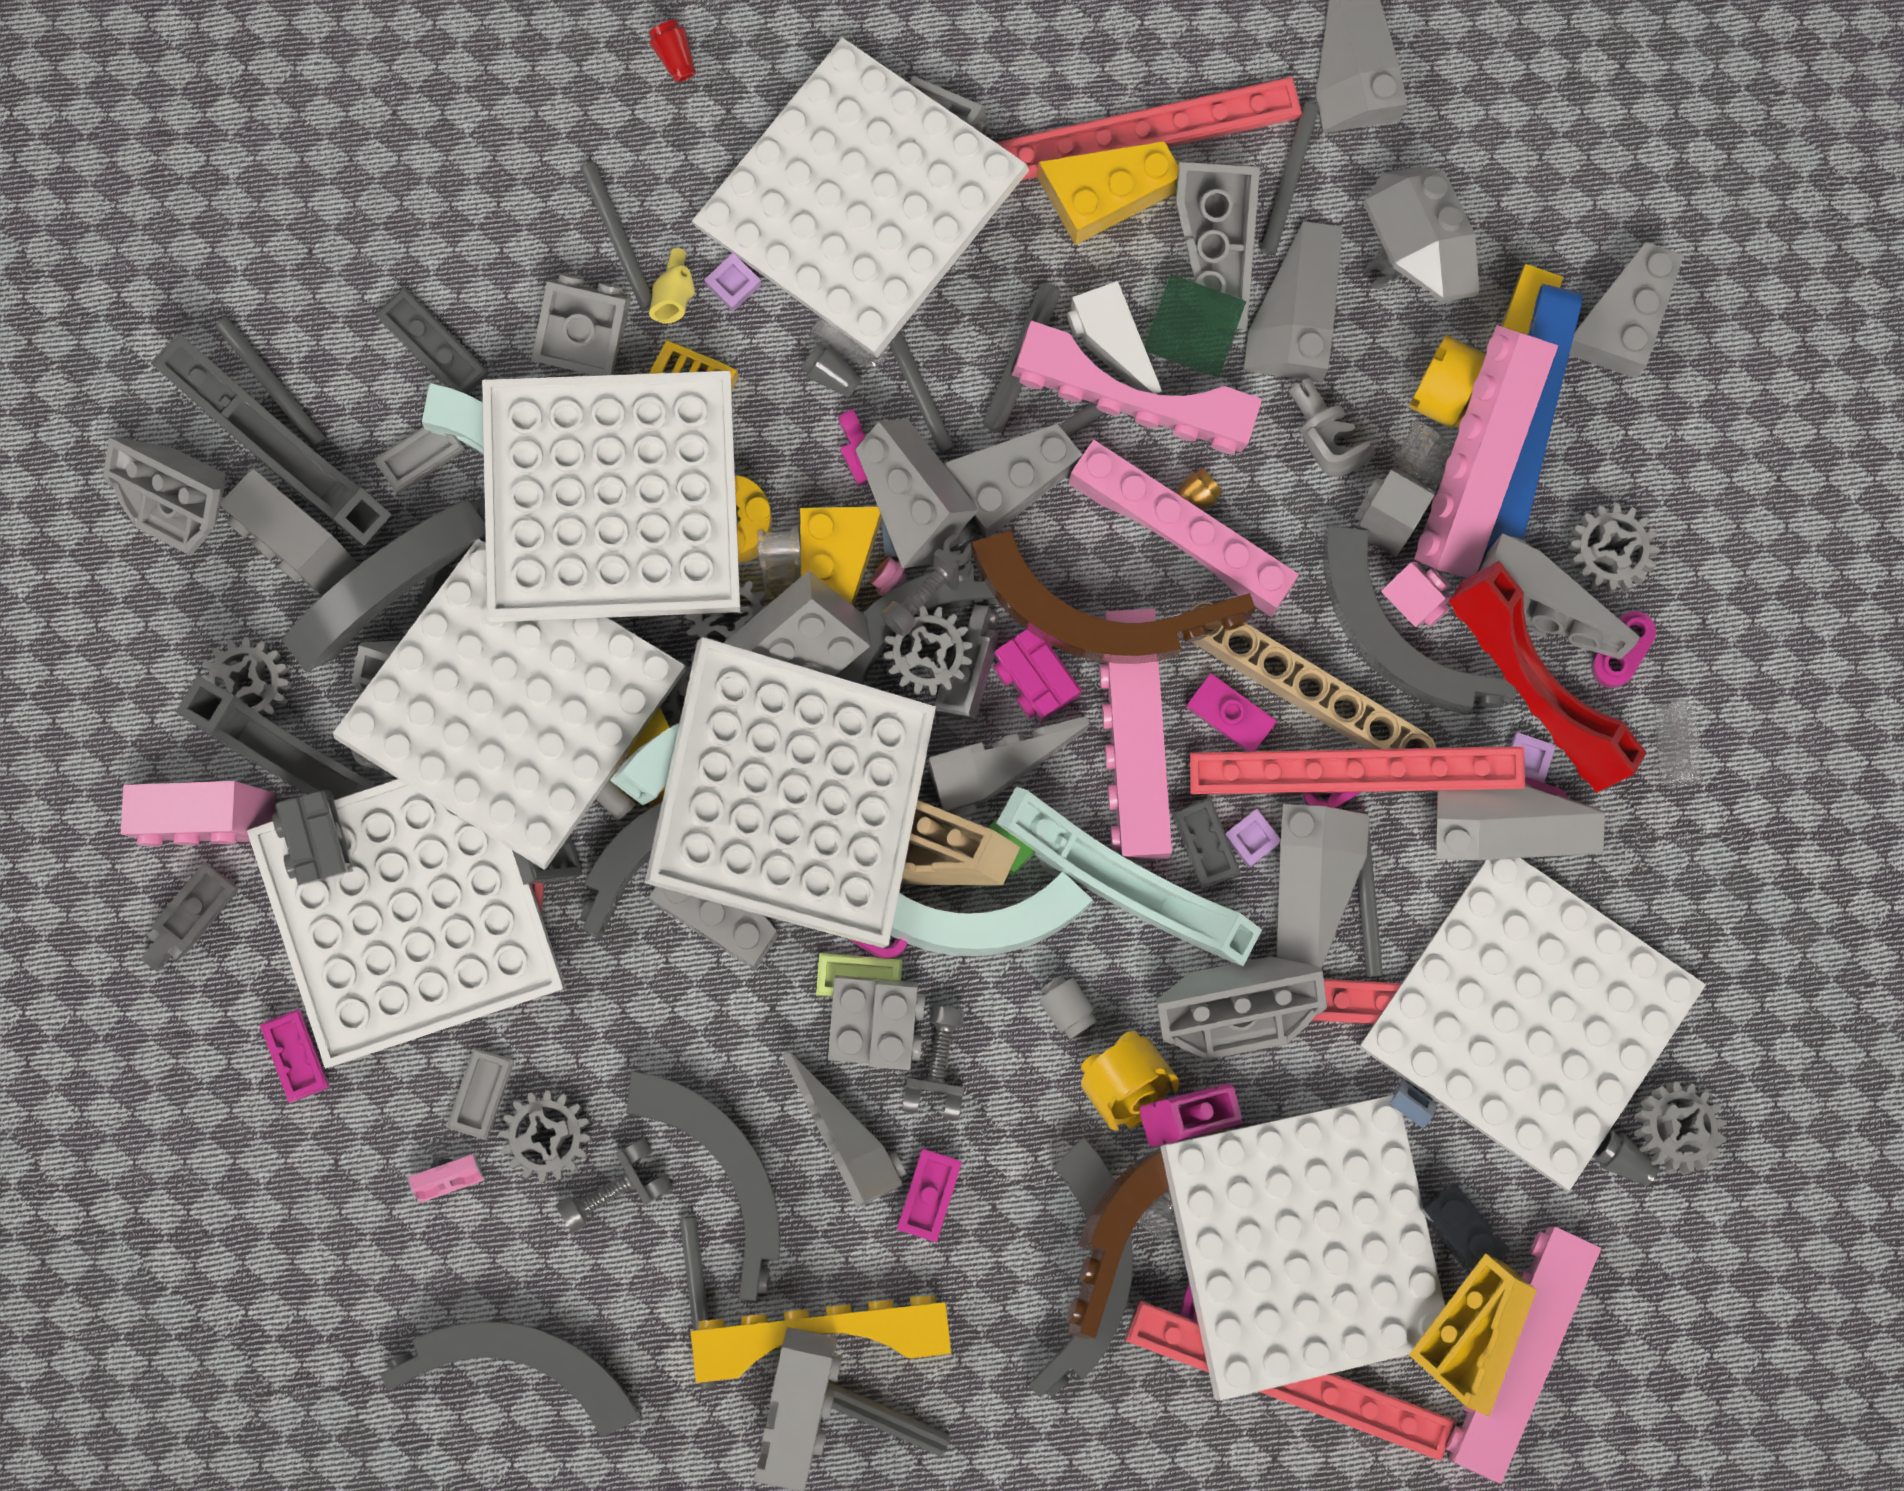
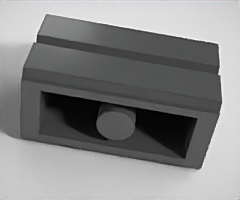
(312, 838)

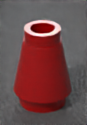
(673, 49)

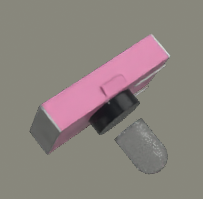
(445, 1173)

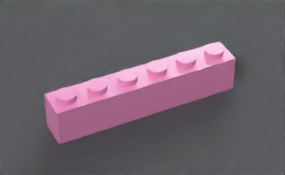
(1485, 452)
(1136, 753)
(1559, 1275)

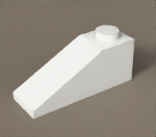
(1112, 335)

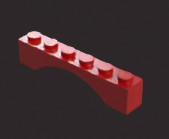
(1593, 741)

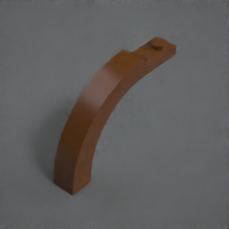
(1087, 635)
(1108, 1233)

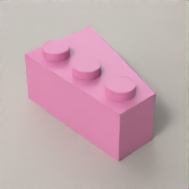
(194, 812)

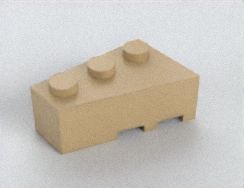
(955, 851)

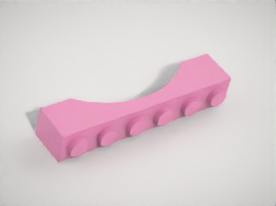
(1055, 361)
(1221, 550)

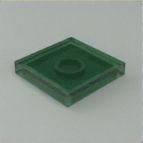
(1194, 325)

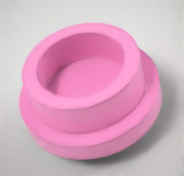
(888, 576)

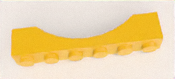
(909, 1330)

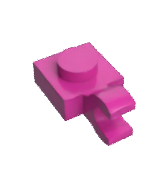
(854, 435)

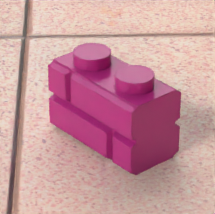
(1036, 675)
(1190, 1115)

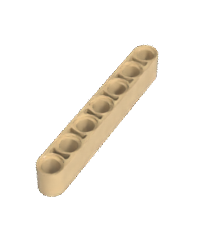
(1330, 688)

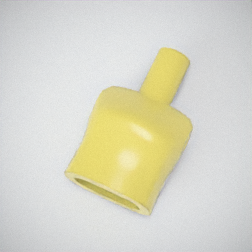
(672, 290)

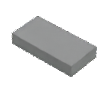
(417, 457)
(480, 1094)

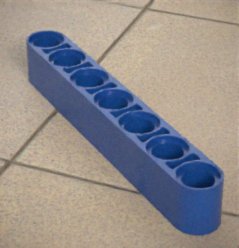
(1554, 322)

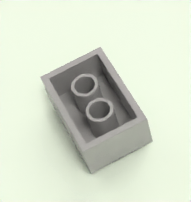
(807, 628)

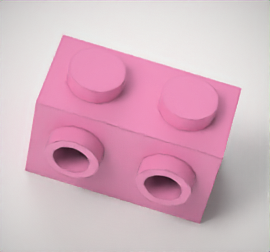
(1419, 594)

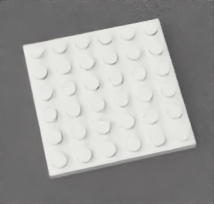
(860, 196)
(610, 496)
(508, 716)
(791, 794)
(417, 932)
(1532, 1017)
(1304, 1245)

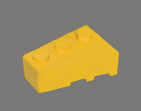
(1107, 186)
(838, 545)
(1477, 1334)

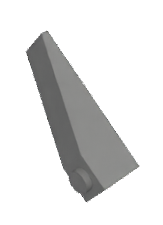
(1358, 68)
(1219, 225)
(1298, 313)
(1559, 603)
(976, 775)
(1515, 825)
(1318, 870)
(856, 1152)

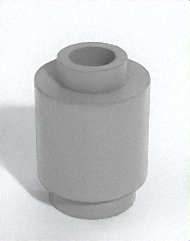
(1067, 1006)

